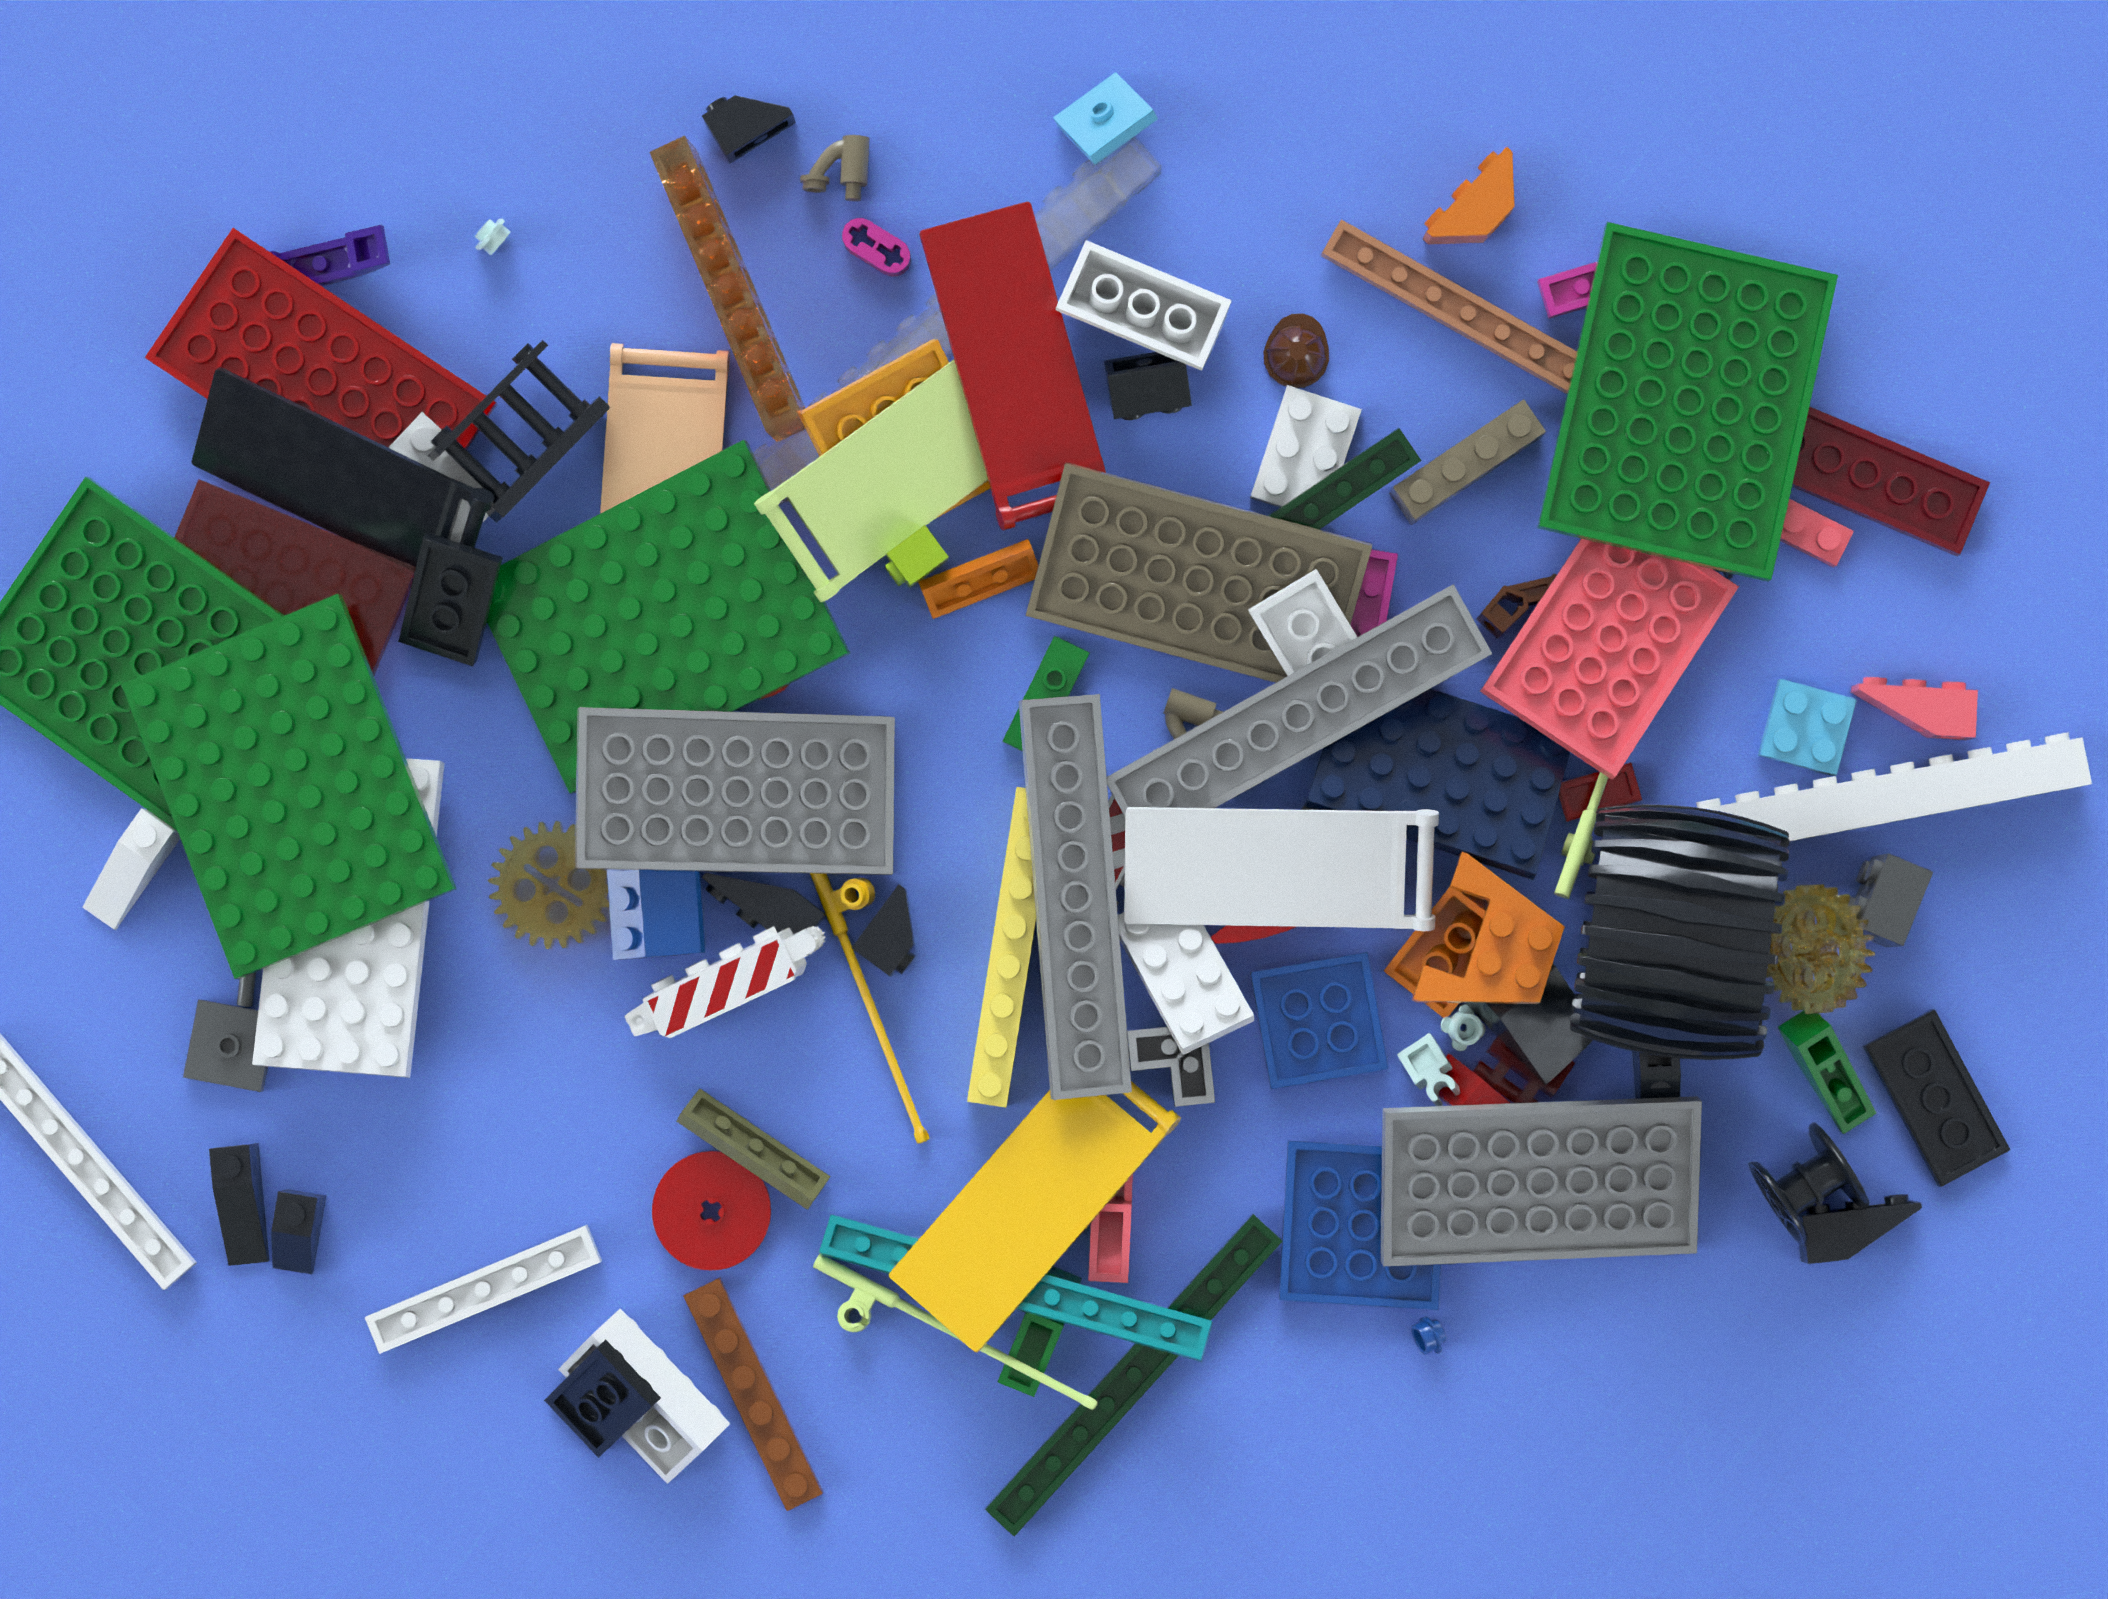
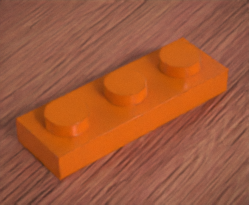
(979, 579)

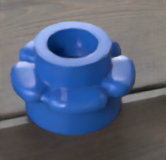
(1428, 1335)

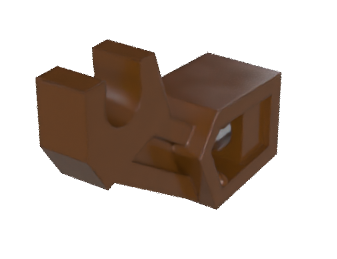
(1497, 619)

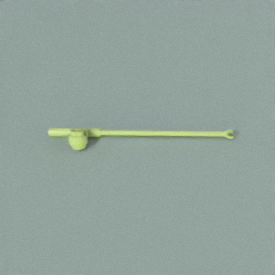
(1579, 845)
(868, 1292)

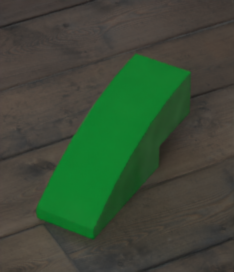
(1034, 1344)

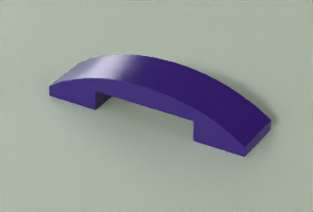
(341, 258)

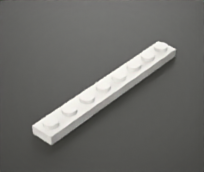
(90, 1170)

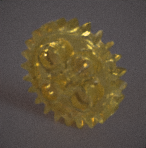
(534, 914)
(1816, 949)

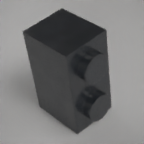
(1146, 385)

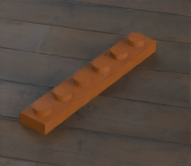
(753, 1394)

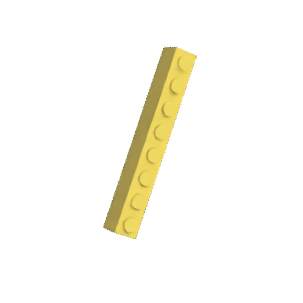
(1006, 968)

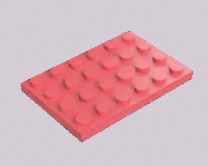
(1607, 648)

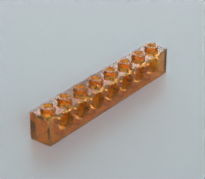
(730, 288)

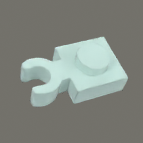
(1428, 1066)

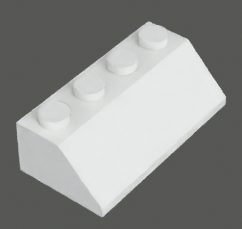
(1144, 305)
(683, 1418)

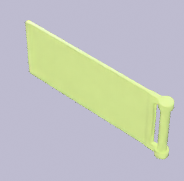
(882, 482)

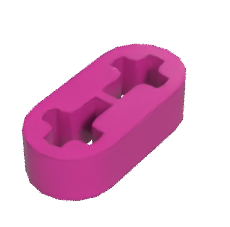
(881, 239)

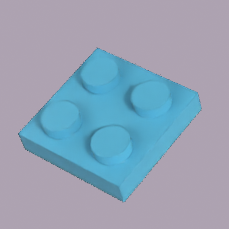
(1807, 727)

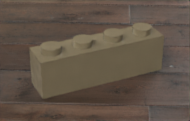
(1467, 462)

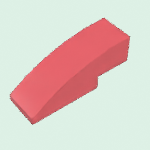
(1111, 1239)

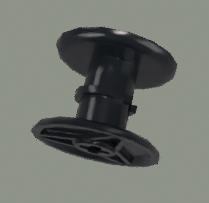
(1809, 1183)

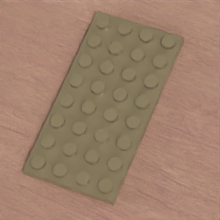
(1179, 569)

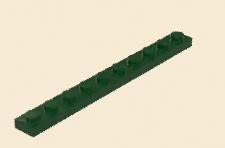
(1128, 1380)

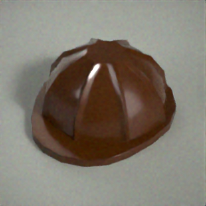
(1296, 351)

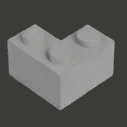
(1189, 1072)

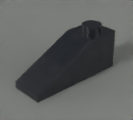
(240, 1202)

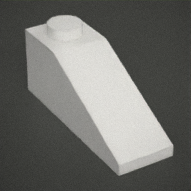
(131, 867)

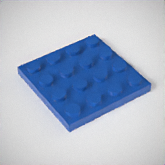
(1336, 1233)

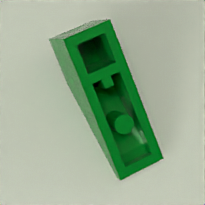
(1827, 1069)

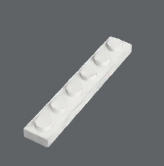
(483, 1289)

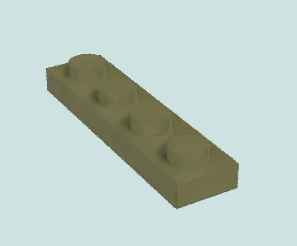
(753, 1149)

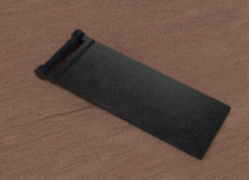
(329, 471)

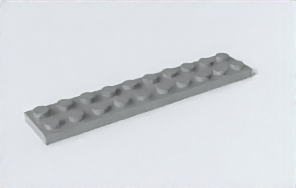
(1307, 709)
(1075, 896)

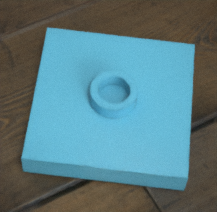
(1105, 118)

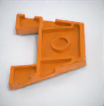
(1510, 951)

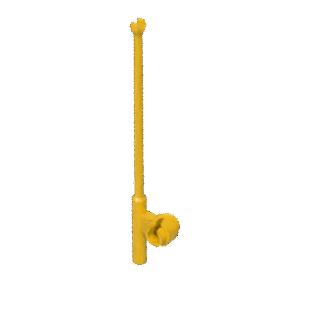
(834, 904)

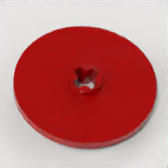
(707, 1242)

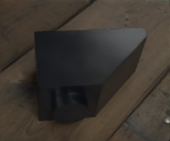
(745, 124)
(889, 935)
(296, 1230)

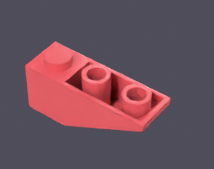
(1930, 711)

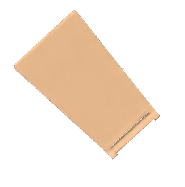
(659, 421)

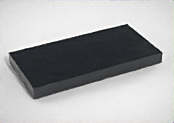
(1936, 1098)

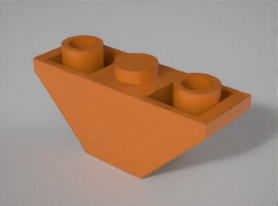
(1477, 205)

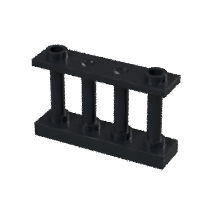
(555, 440)

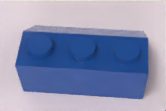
(655, 913)

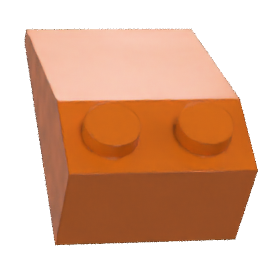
(1443, 948)

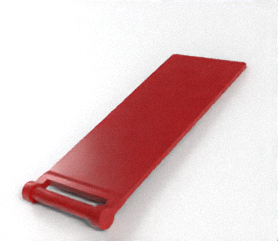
(1011, 354)

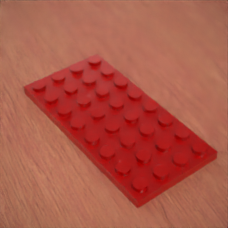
(307, 347)

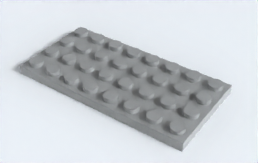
(734, 791)
(1540, 1180)

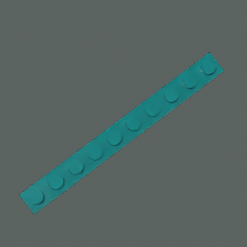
(1051, 1298)

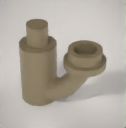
(854, 166)
(1187, 708)

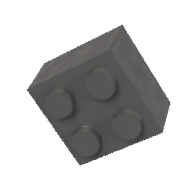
(1889, 897)

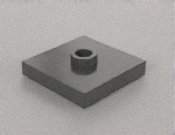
(224, 1047)

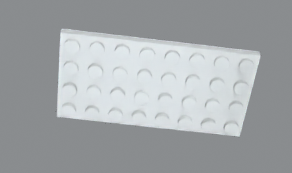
(356, 996)

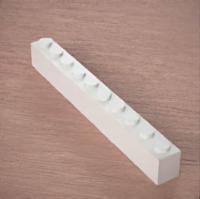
(1919, 791)

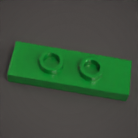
(1053, 679)

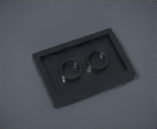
(450, 599)
(602, 1398)

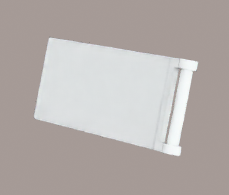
(1275, 867)

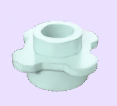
(491, 236)
(1474, 1028)

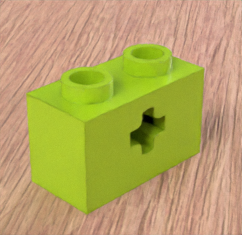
(915, 558)

